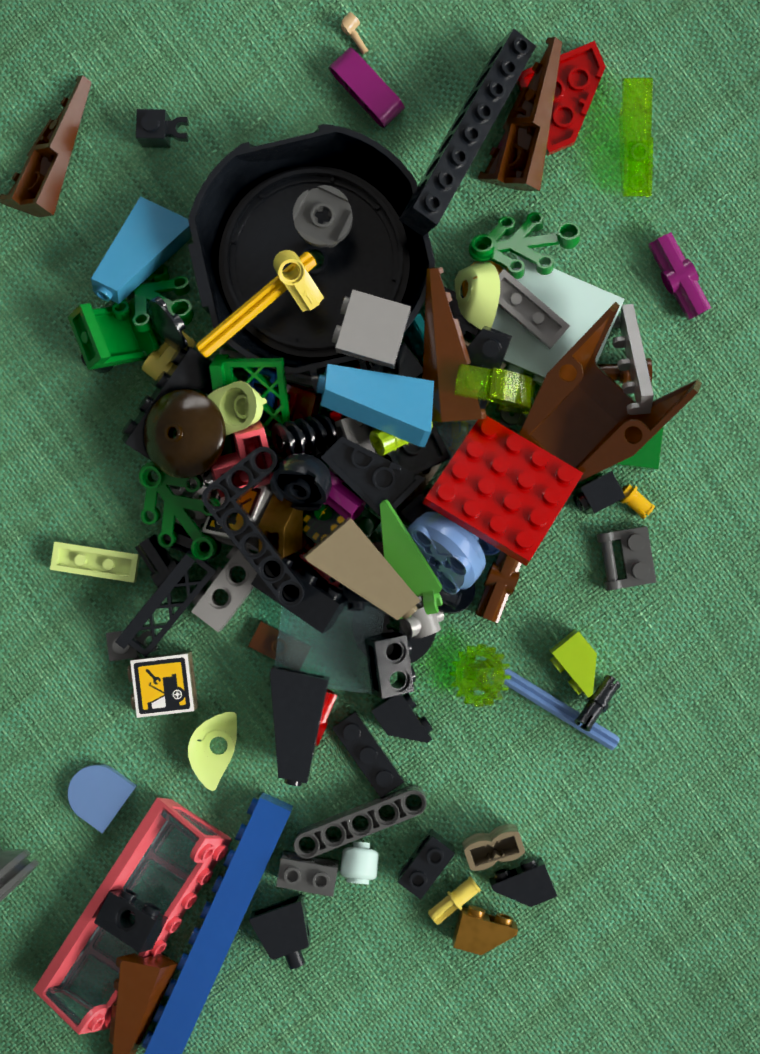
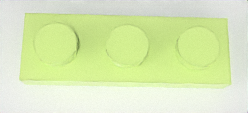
(95, 562)

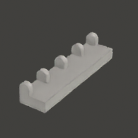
(635, 361)

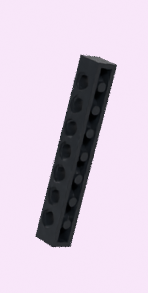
(467, 133)

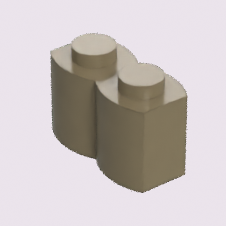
(485, 849)

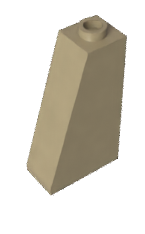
(358, 565)

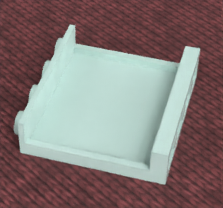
(571, 300)

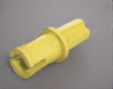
(454, 901)

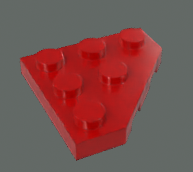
(575, 88)

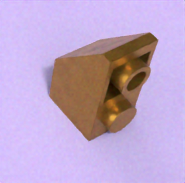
(282, 526)
(482, 932)

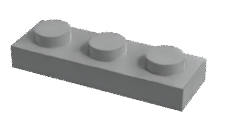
(530, 311)

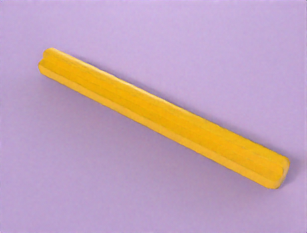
(249, 310)

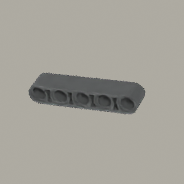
(351, 832)

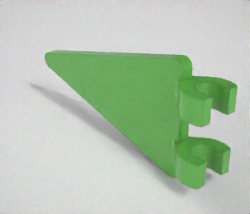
(408, 560)

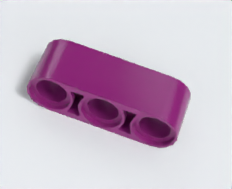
(366, 87)

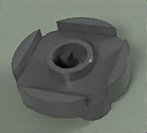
(317, 200)

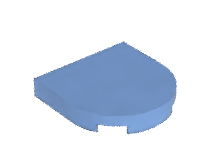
(98, 794)

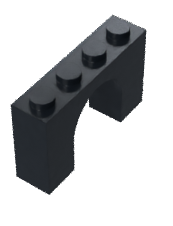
(188, 372)

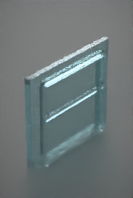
(335, 653)

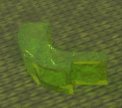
(508, 388)

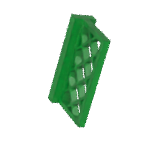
(222, 374)

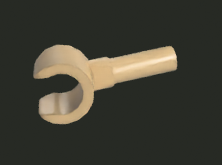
(348, 26)

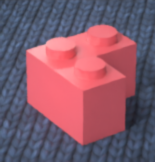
(245, 442)

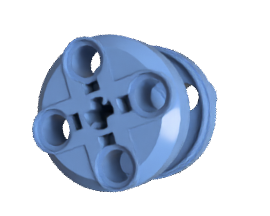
(450, 550)

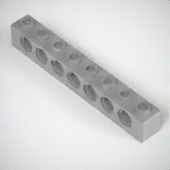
(216, 614)

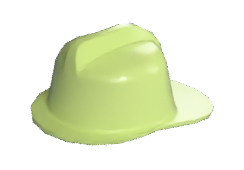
(239, 405)

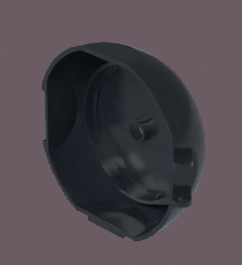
(247, 219)

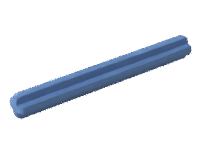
(559, 709)

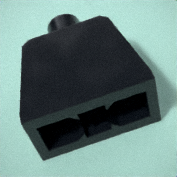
(283, 929)

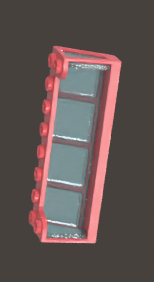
(164, 866)

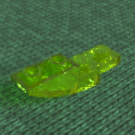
(635, 137)

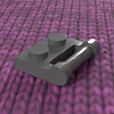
(635, 555)

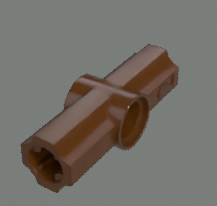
(499, 586)

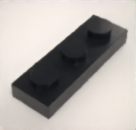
(368, 754)

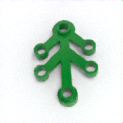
(488, 247)
(149, 291)
(176, 507)

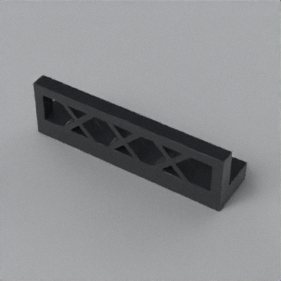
(158, 597)

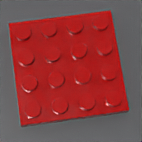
(503, 489)

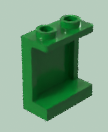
(107, 340)

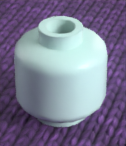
(359, 863)

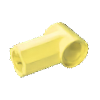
(297, 281)
(161, 359)

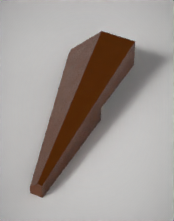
(522, 150)
(42, 177)
(444, 353)
(138, 996)

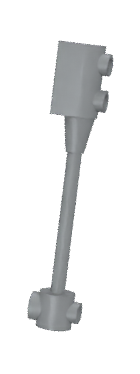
(420, 623)

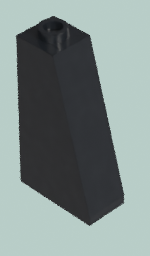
(297, 716)

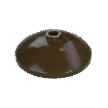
(198, 438)

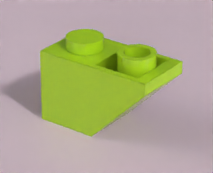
(578, 660)

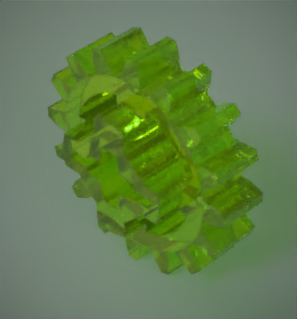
(480, 675)

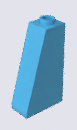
(139, 249)
(381, 400)

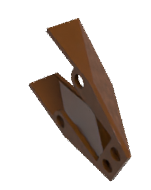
(584, 412)

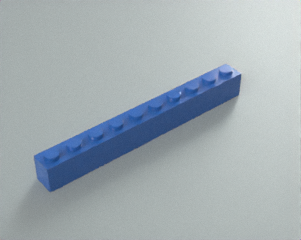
(219, 927)

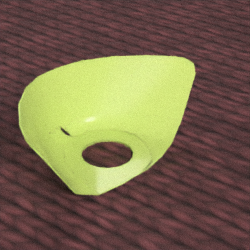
(483, 293)
(206, 764)

